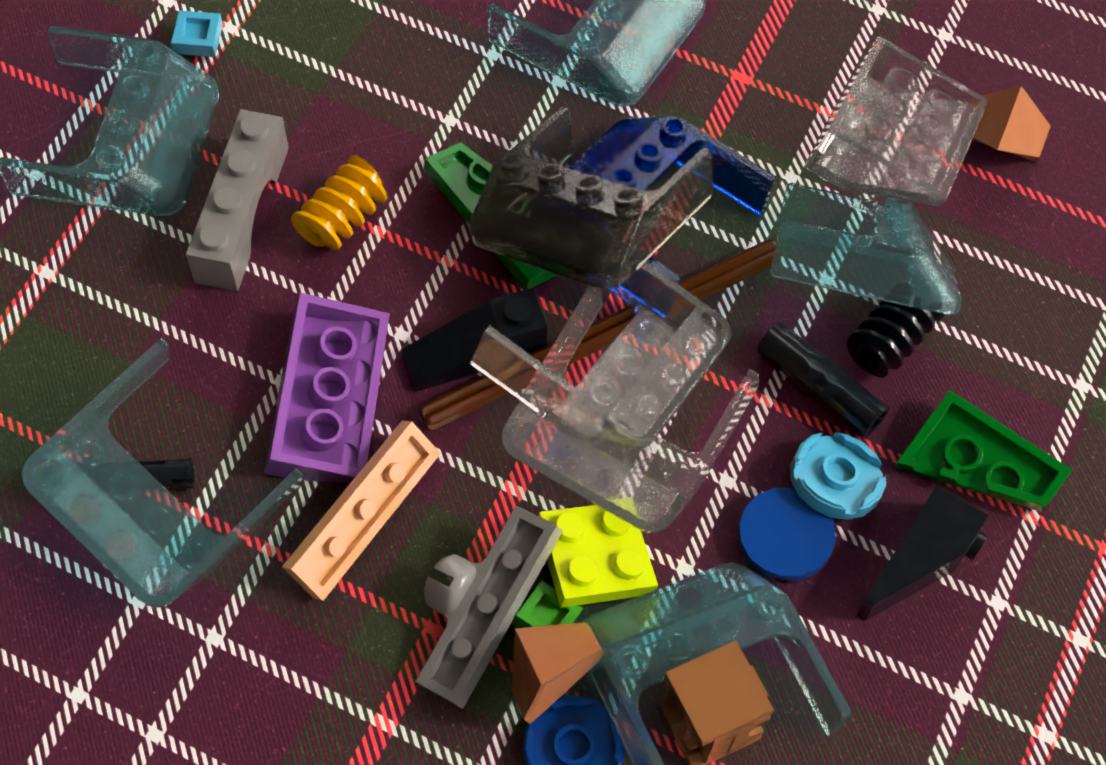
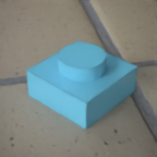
(197, 33)

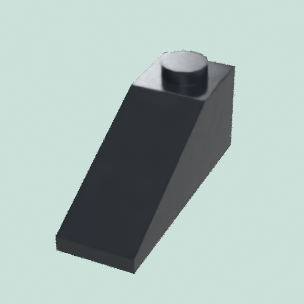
(450, 349)
(929, 551)

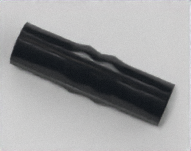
(822, 379)

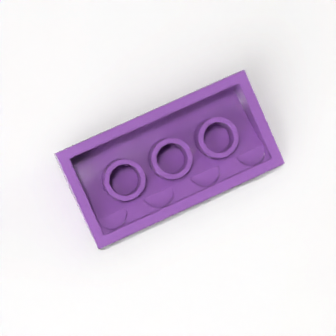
(327, 391)

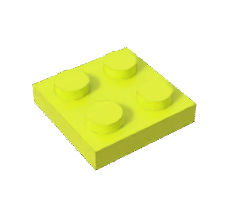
(597, 557)

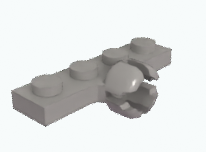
(483, 603)

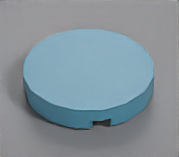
(837, 476)

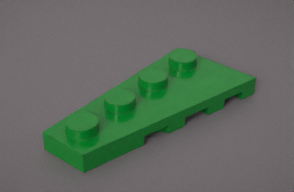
(461, 178)

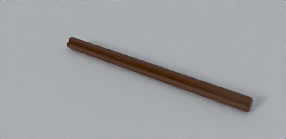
(600, 334)

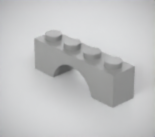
(224, 230)

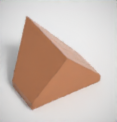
(1013, 124)
(550, 663)

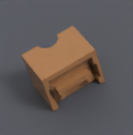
(714, 704)

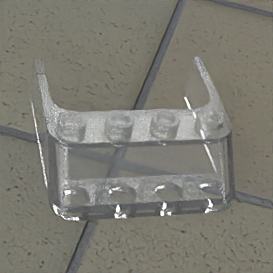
(635, 485)

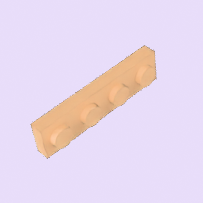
(361, 510)

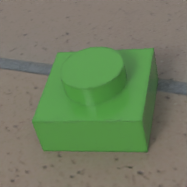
(544, 609)

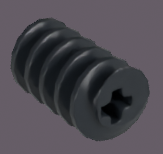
(889, 336)

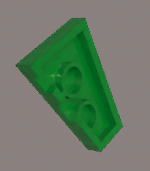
(983, 456)

